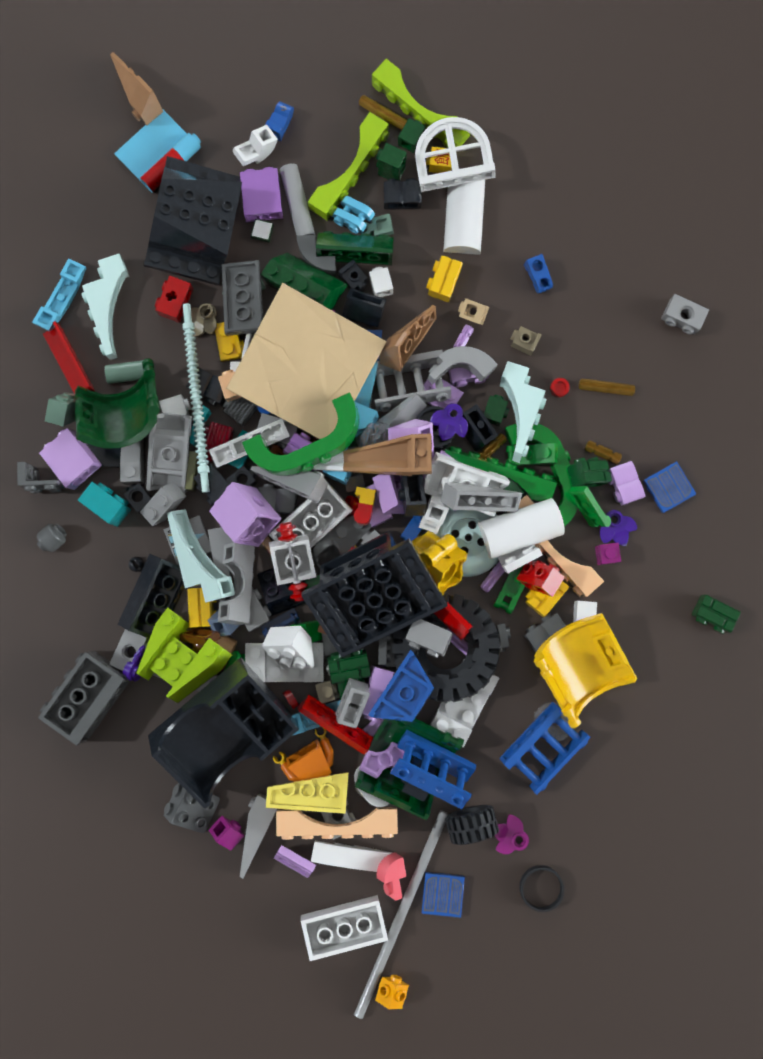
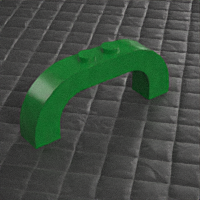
(545, 436)
(314, 453)

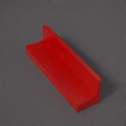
(67, 358)
(327, 719)

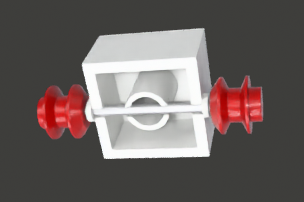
(292, 559)

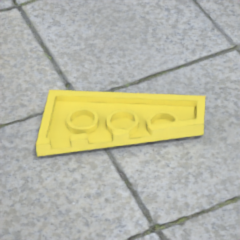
(313, 794)

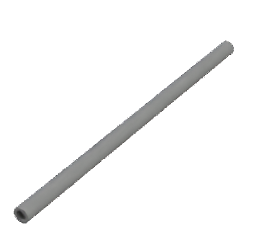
(400, 915)

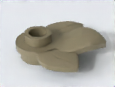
(204, 322)

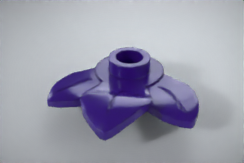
(450, 425)
(618, 531)
(131, 667)

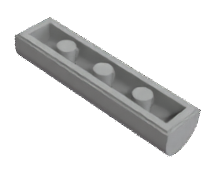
(296, 200)

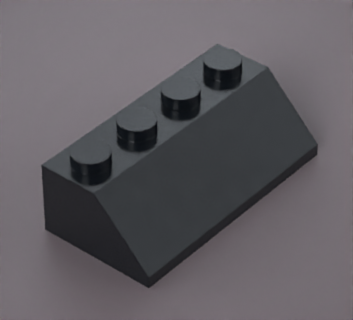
(154, 592)

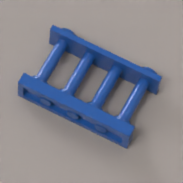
(526, 742)
(439, 757)

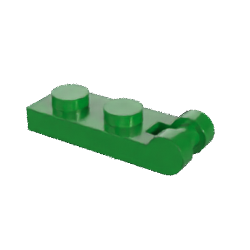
(536, 454)
(589, 506)
(512, 589)

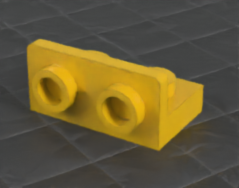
(229, 346)

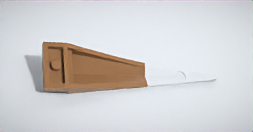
(398, 456)

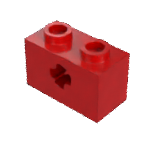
(173, 288)

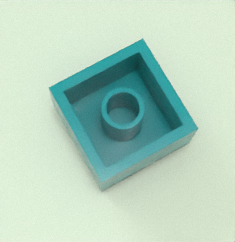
(104, 504)

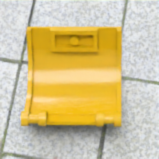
(582, 664)

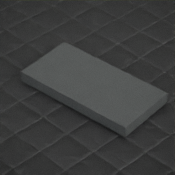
(242, 297)

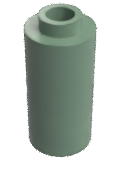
(123, 372)

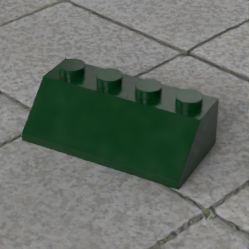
(361, 248)
(304, 279)

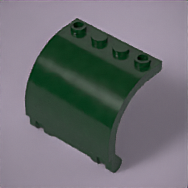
(119, 417)
(389, 787)

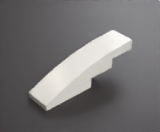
(234, 449)
(347, 856)

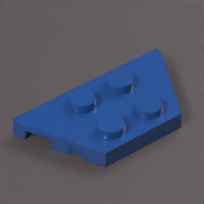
(404, 693)

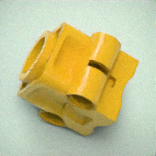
(441, 558)

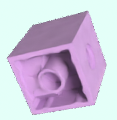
(245, 514)

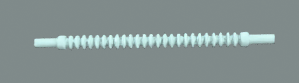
(203, 468)

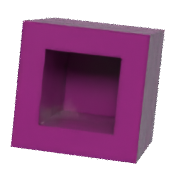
(608, 553)

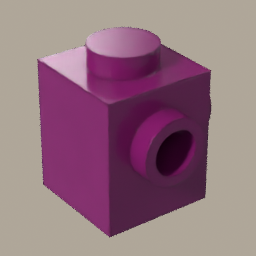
(226, 832)

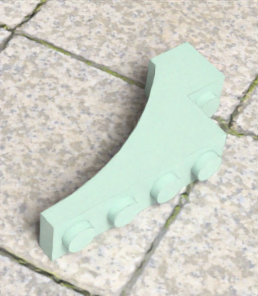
(102, 297)
(525, 402)
(193, 561)

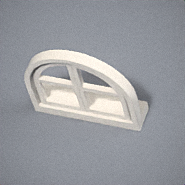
(456, 176)

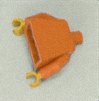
(310, 761)

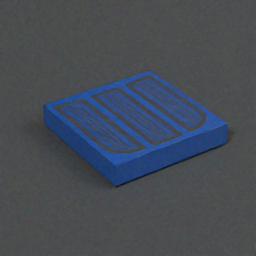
(669, 487)
(443, 894)

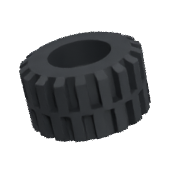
(472, 824)

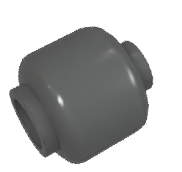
(51, 537)

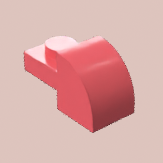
(389, 872)

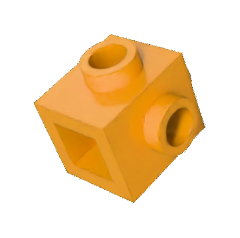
(392, 992)

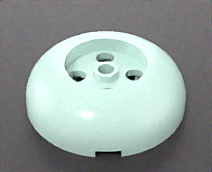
(477, 558)

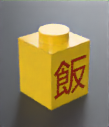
(439, 163)

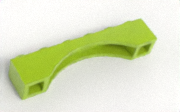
(388, 80)
(328, 196)

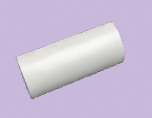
(464, 218)
(317, 518)
(522, 528)

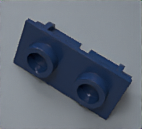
(286, 619)

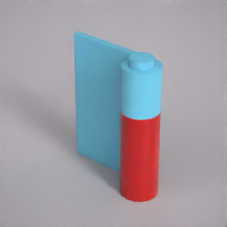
(148, 149)

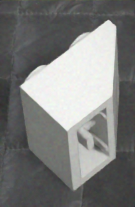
(290, 647)

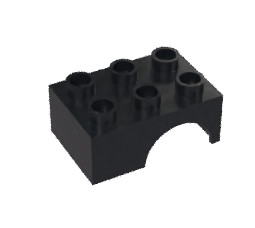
(220, 728)

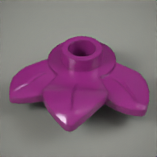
(508, 834)

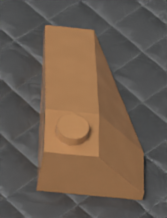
(139, 94)
(406, 340)

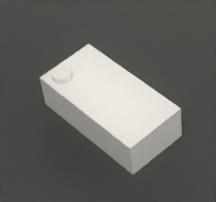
(343, 928)

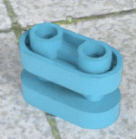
(354, 223)

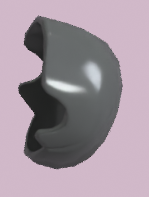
(325, 551)

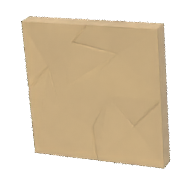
(305, 361)

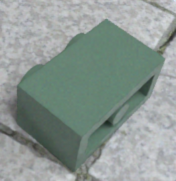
(61, 409)

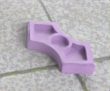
(376, 762)

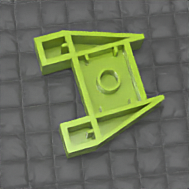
(176, 661)

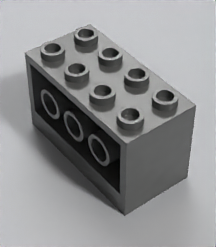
(97, 700)

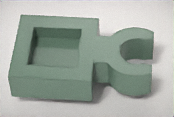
(380, 225)

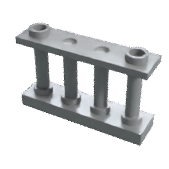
(414, 364)

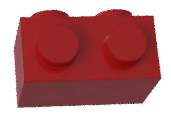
(540, 577)

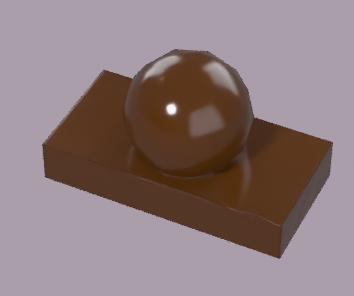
(198, 637)

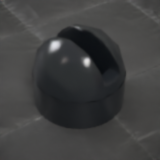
(139, 561)

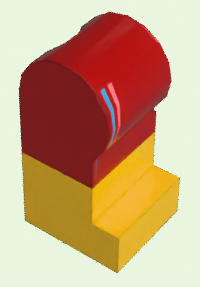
(366, 504)

